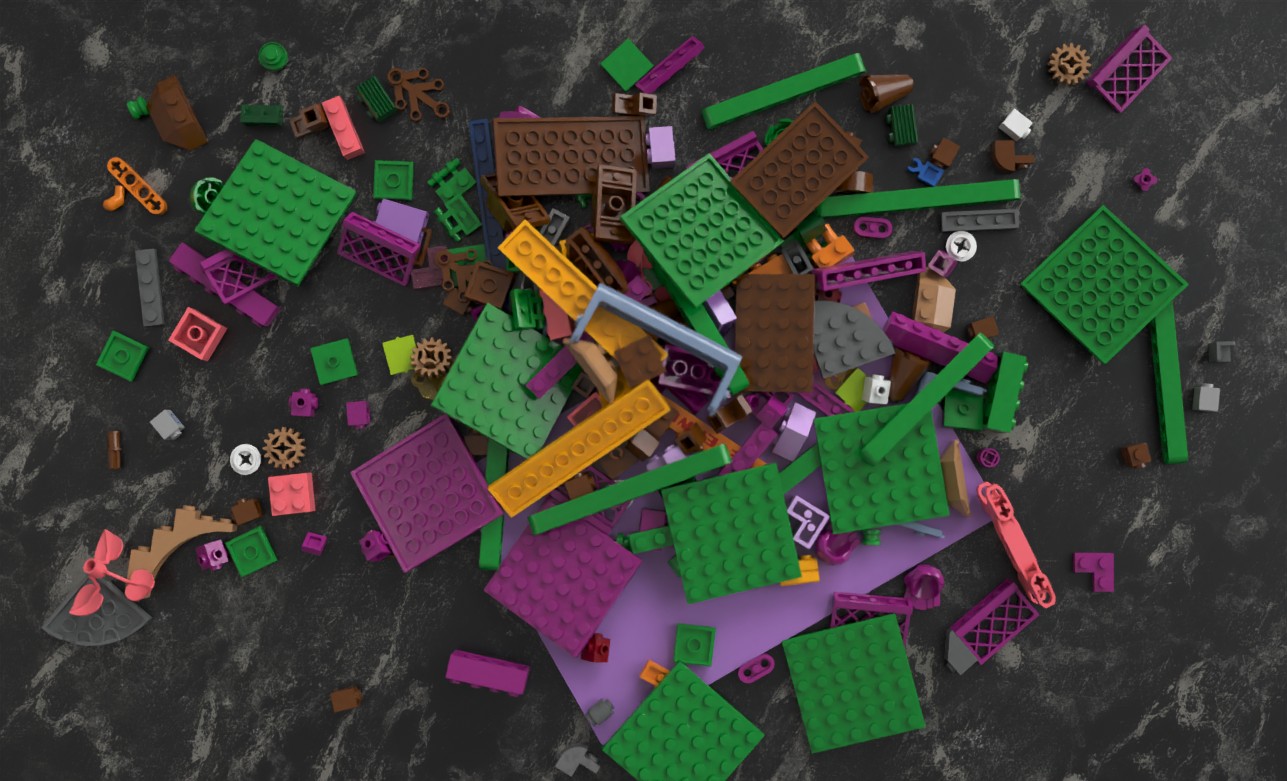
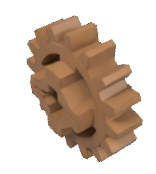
(1075, 58)
(433, 350)
(284, 456)

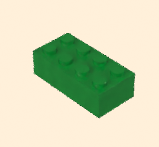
(1003, 393)

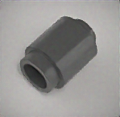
(600, 712)

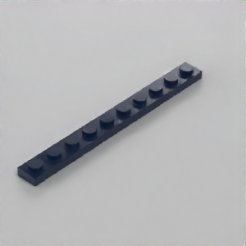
(485, 165)

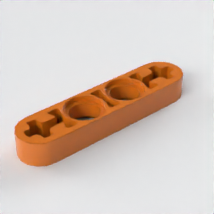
(136, 186)

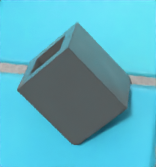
(1220, 351)

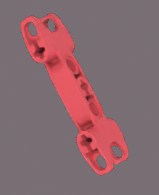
(1015, 544)

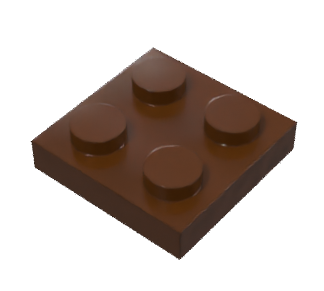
(489, 285)
(639, 361)

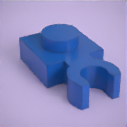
(928, 174)

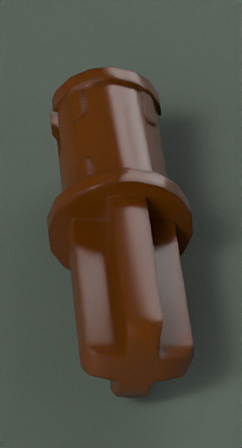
(113, 450)

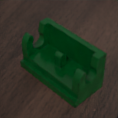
(262, 115)

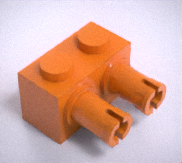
(834, 253)

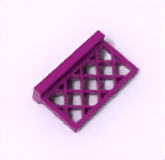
(1121, 55)
(736, 150)
(382, 238)
(225, 258)
(597, 519)
(871, 603)
(988, 606)

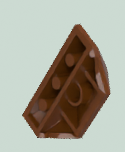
(175, 116)
(594, 261)

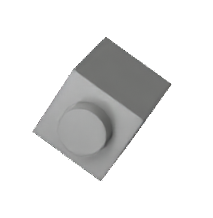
(1206, 398)
(167, 425)

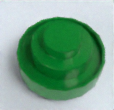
(273, 56)

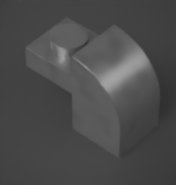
(573, 756)

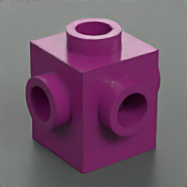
(297, 406)
(375, 546)
(211, 555)

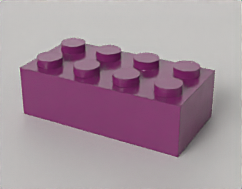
(687, 373)
(487, 672)

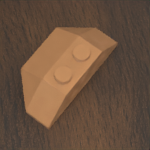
(933, 300)
(595, 365)
(954, 479)

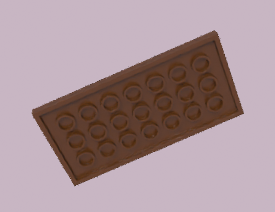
(564, 153)

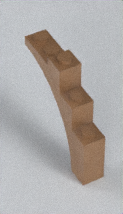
(167, 540)

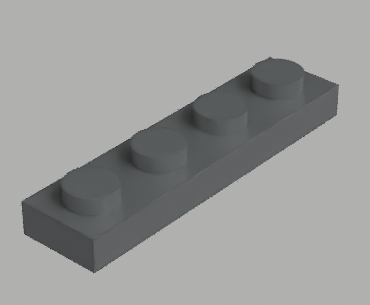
(979, 220)
(149, 287)

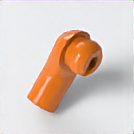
(116, 200)

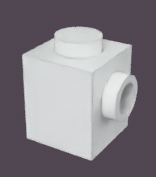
(1016, 125)
(876, 389)

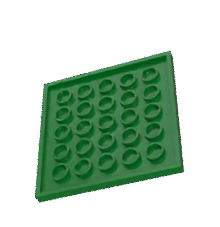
(276, 212)
(701, 231)
(1104, 284)
(490, 380)
(897, 490)
(731, 533)
(853, 683)
(683, 733)

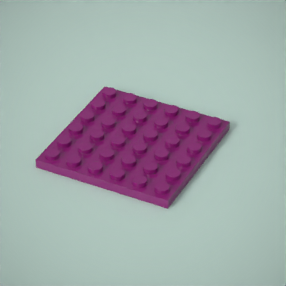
(426, 493)
(563, 580)

